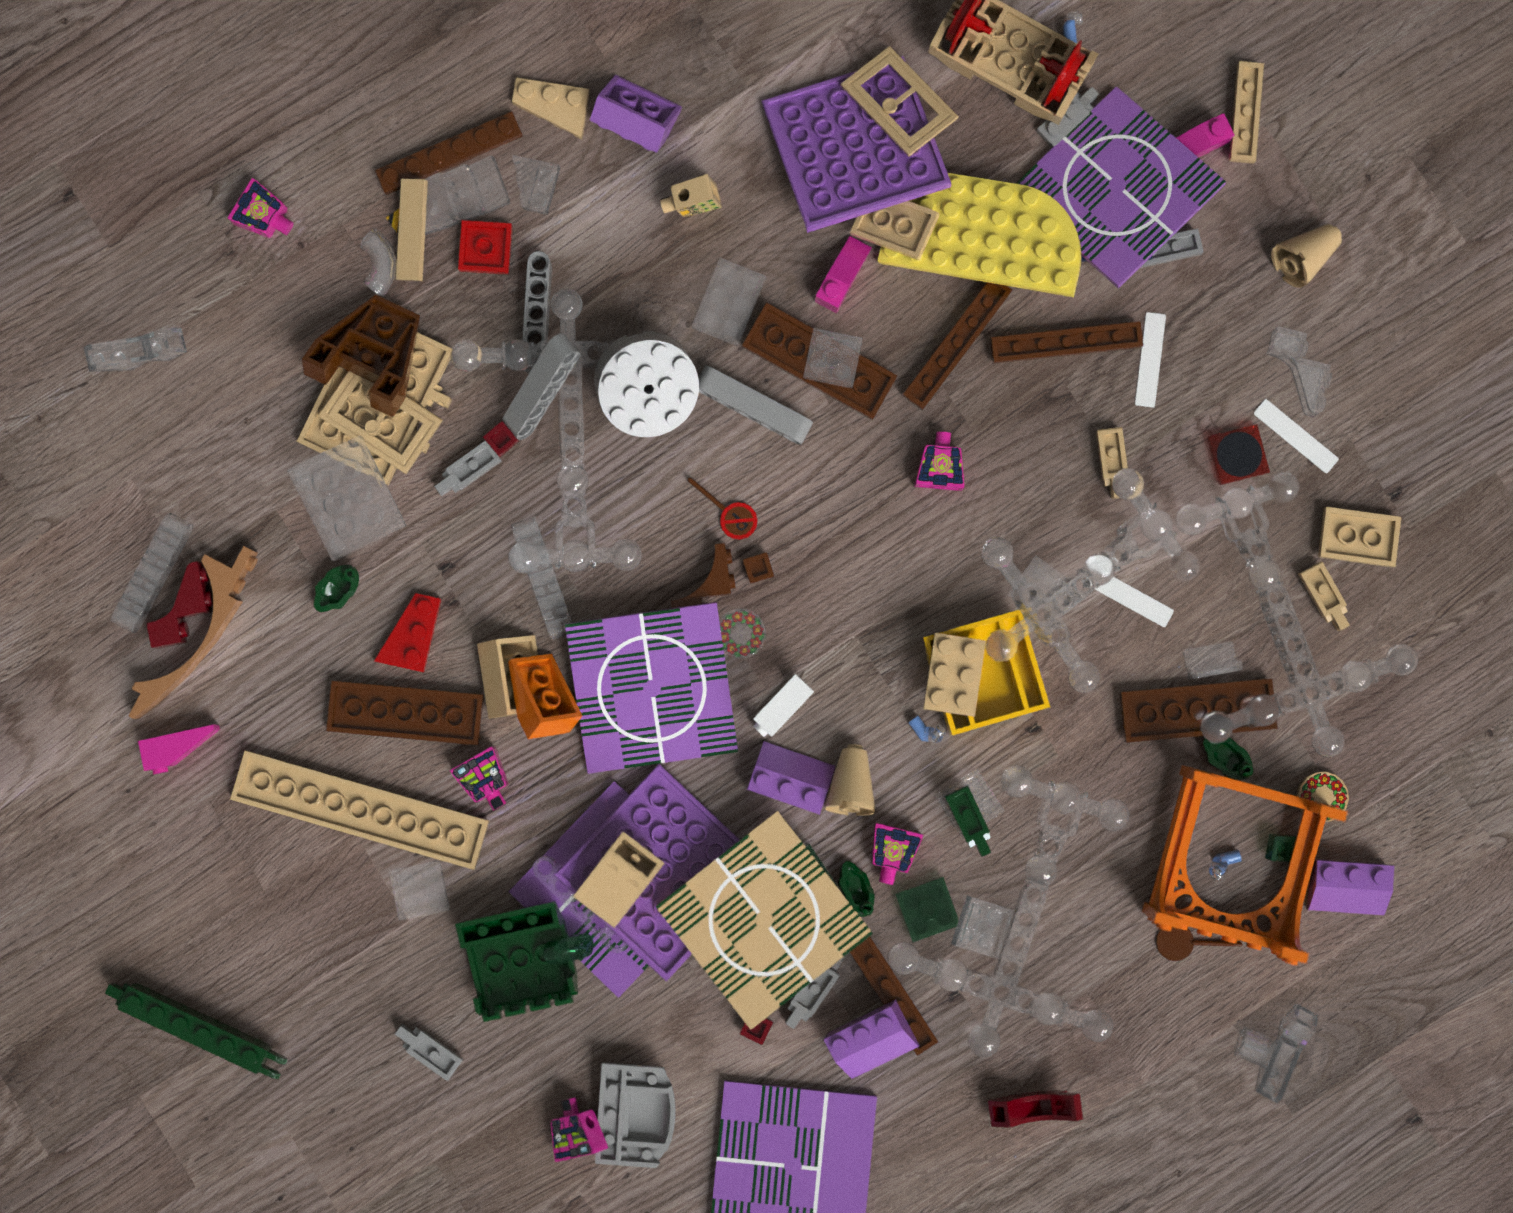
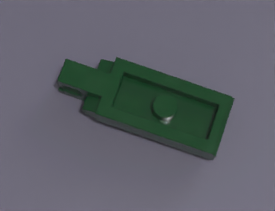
(969, 819)

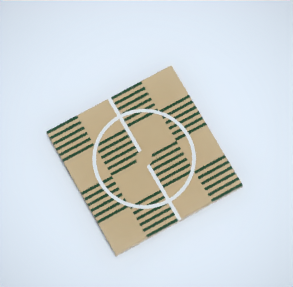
(764, 920)

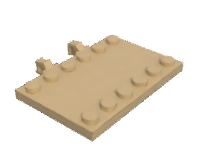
(397, 432)

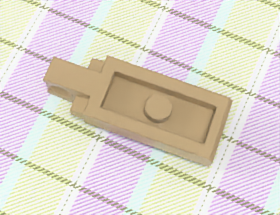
(1111, 454)
(1325, 595)

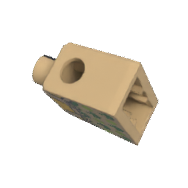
(702, 197)

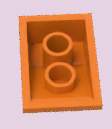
(542, 697)

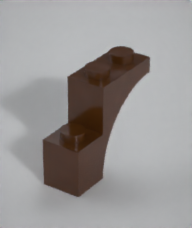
(717, 583)

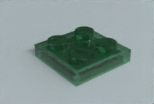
(927, 909)

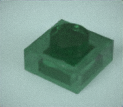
(1280, 847)

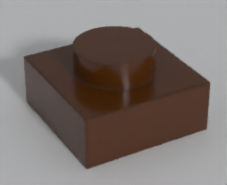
(758, 568)

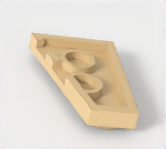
(555, 103)

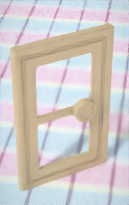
(881, 114)
(372, 427)

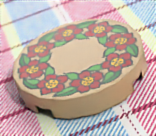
(1325, 789)

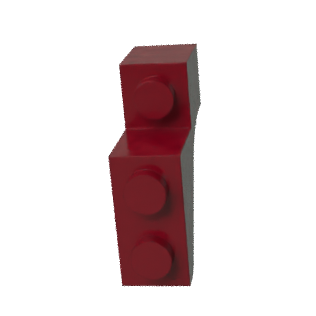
(191, 601)

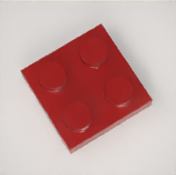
(485, 247)

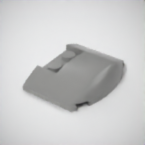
(635, 1114)

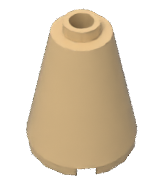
(1305, 254)
(851, 784)

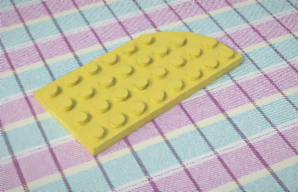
(998, 237)

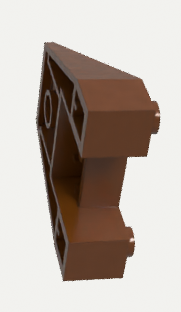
(372, 343)

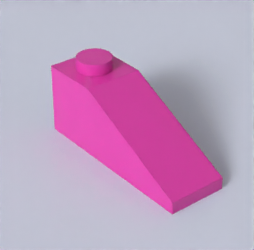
(1208, 136)
(842, 274)
(170, 749)

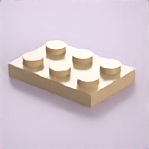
(898, 228)
(1359, 537)
(954, 674)

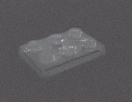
(729, 302)

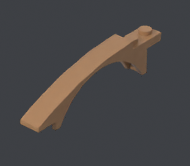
(225, 583)

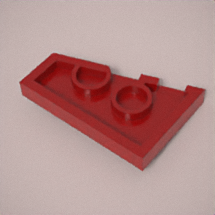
(412, 636)

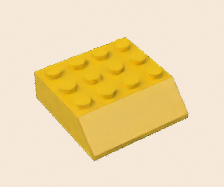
(1004, 687)

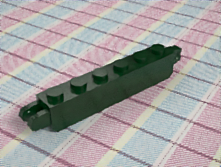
(195, 1028)

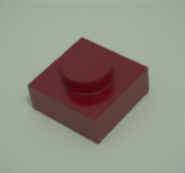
(501, 439)
(759, 1032)

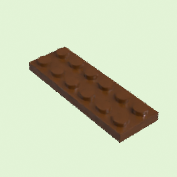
(786, 345)
(1180, 710)
(405, 713)

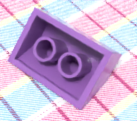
(635, 113)
(791, 777)
(1350, 887)
(871, 1040)

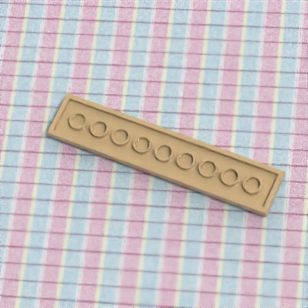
(359, 810)

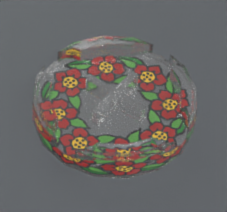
(742, 633)

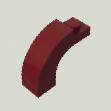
(1035, 1106)

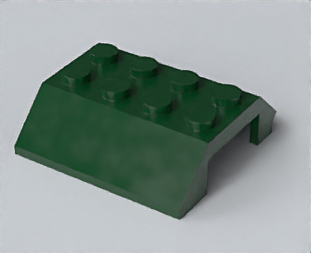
(510, 962)

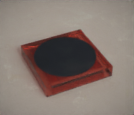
(1238, 454)

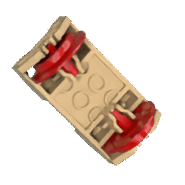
(1013, 55)

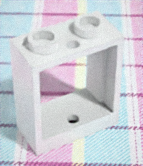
(782, 706)

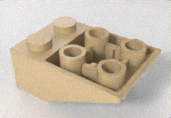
(618, 879)

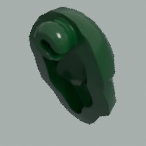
(336, 588)
(1229, 759)
(856, 888)

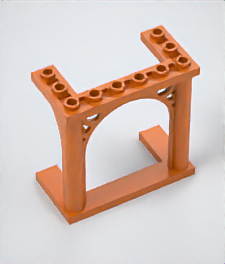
(1284, 933)

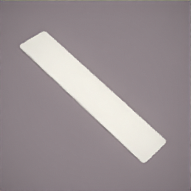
(1150, 359)
(1296, 436)
(1137, 601)

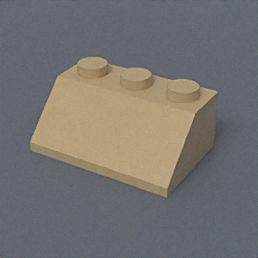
(496, 673)

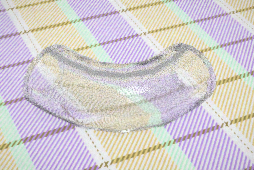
(383, 262)

